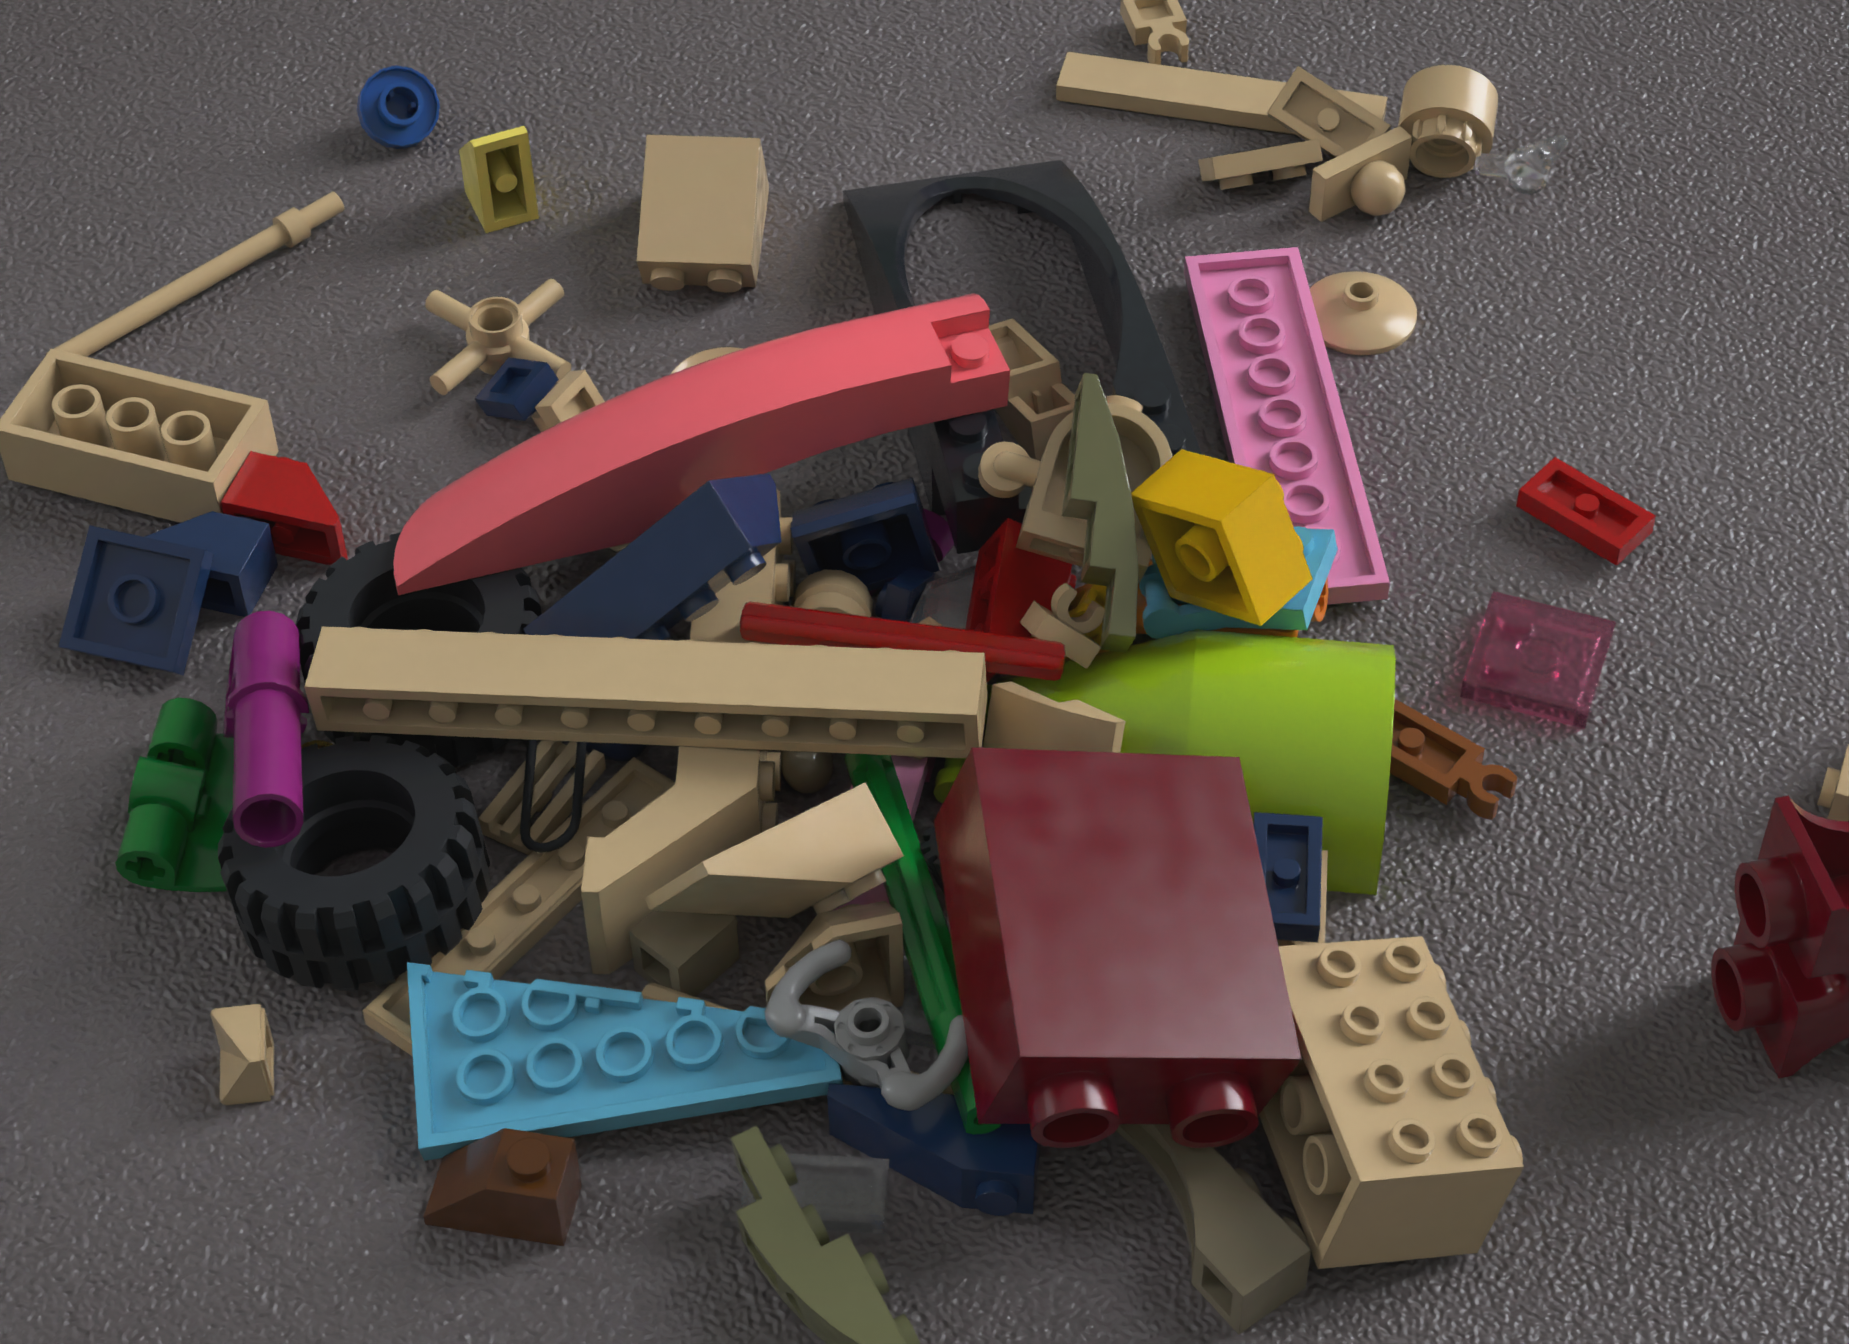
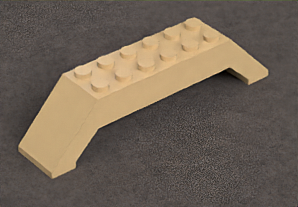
(712, 806)

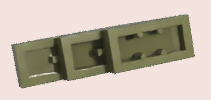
(1101, 494)

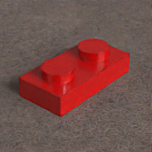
(1585, 511)

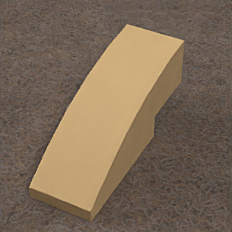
(1036, 390)

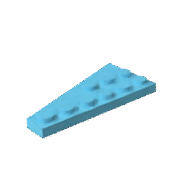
(586, 1059)

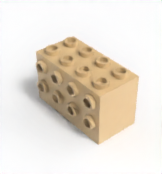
(1387, 1114)

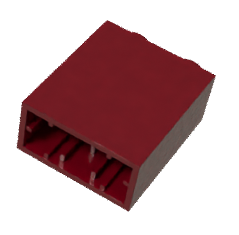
(1113, 944)

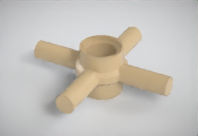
(494, 332)

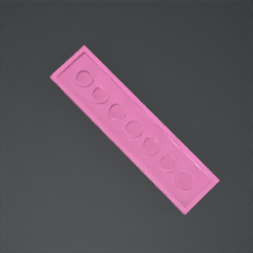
(1283, 402)

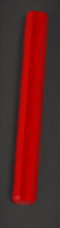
(814, 627)

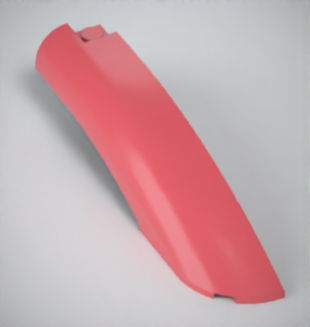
(737, 415)

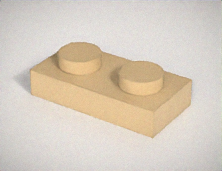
(1320, 112)
(1284, 161)

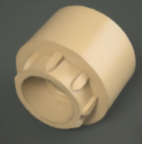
(1449, 118)

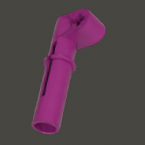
(267, 728)

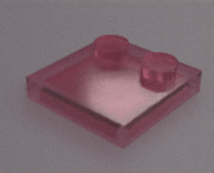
(1538, 659)

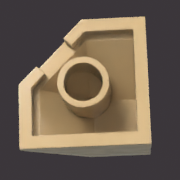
(875, 960)

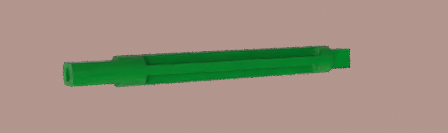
(923, 922)

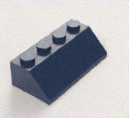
(674, 565)

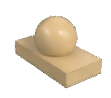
(1363, 177)

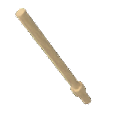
(287, 229)

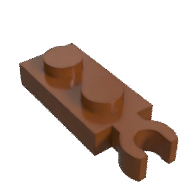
(1445, 763)

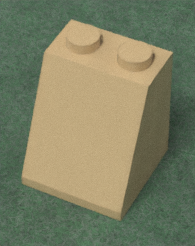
(702, 212)

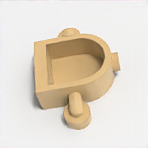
(1044, 531)

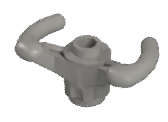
(863, 1036)

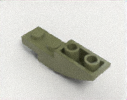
(817, 1279)

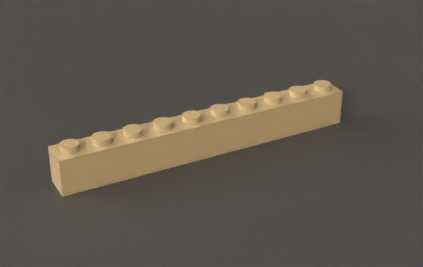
(649, 691)

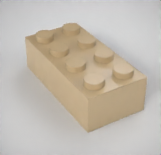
(131, 436)

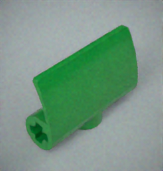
(179, 802)

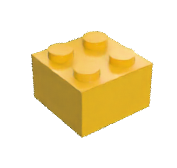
(1222, 536)

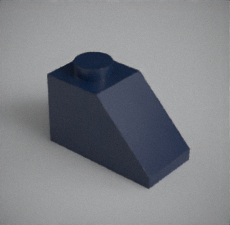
(241, 559)

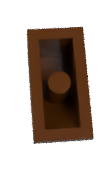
(509, 1187)

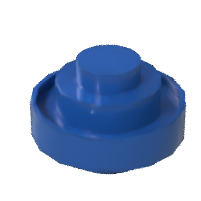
(398, 107)

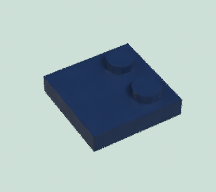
(136, 600)

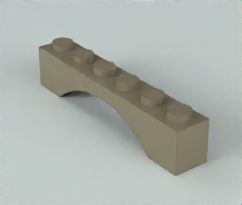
(1240, 1248)

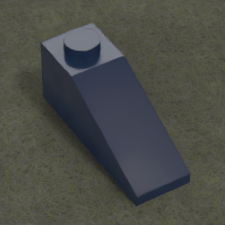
(933, 1149)

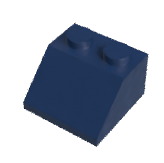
(866, 534)

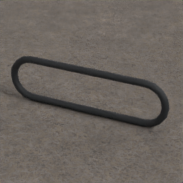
(528, 795)

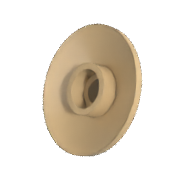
(1363, 312)

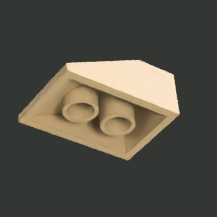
(802, 863)

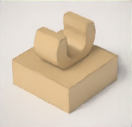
(568, 398)
(1065, 629)

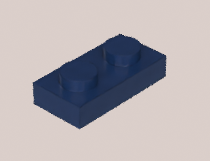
(1292, 872)

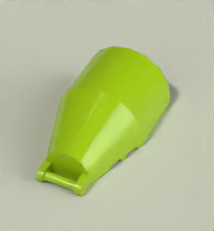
(1295, 710)

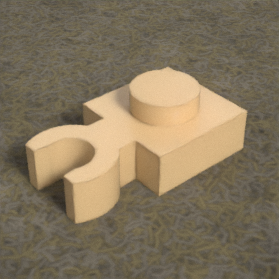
(1157, 24)

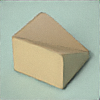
(244, 1054)

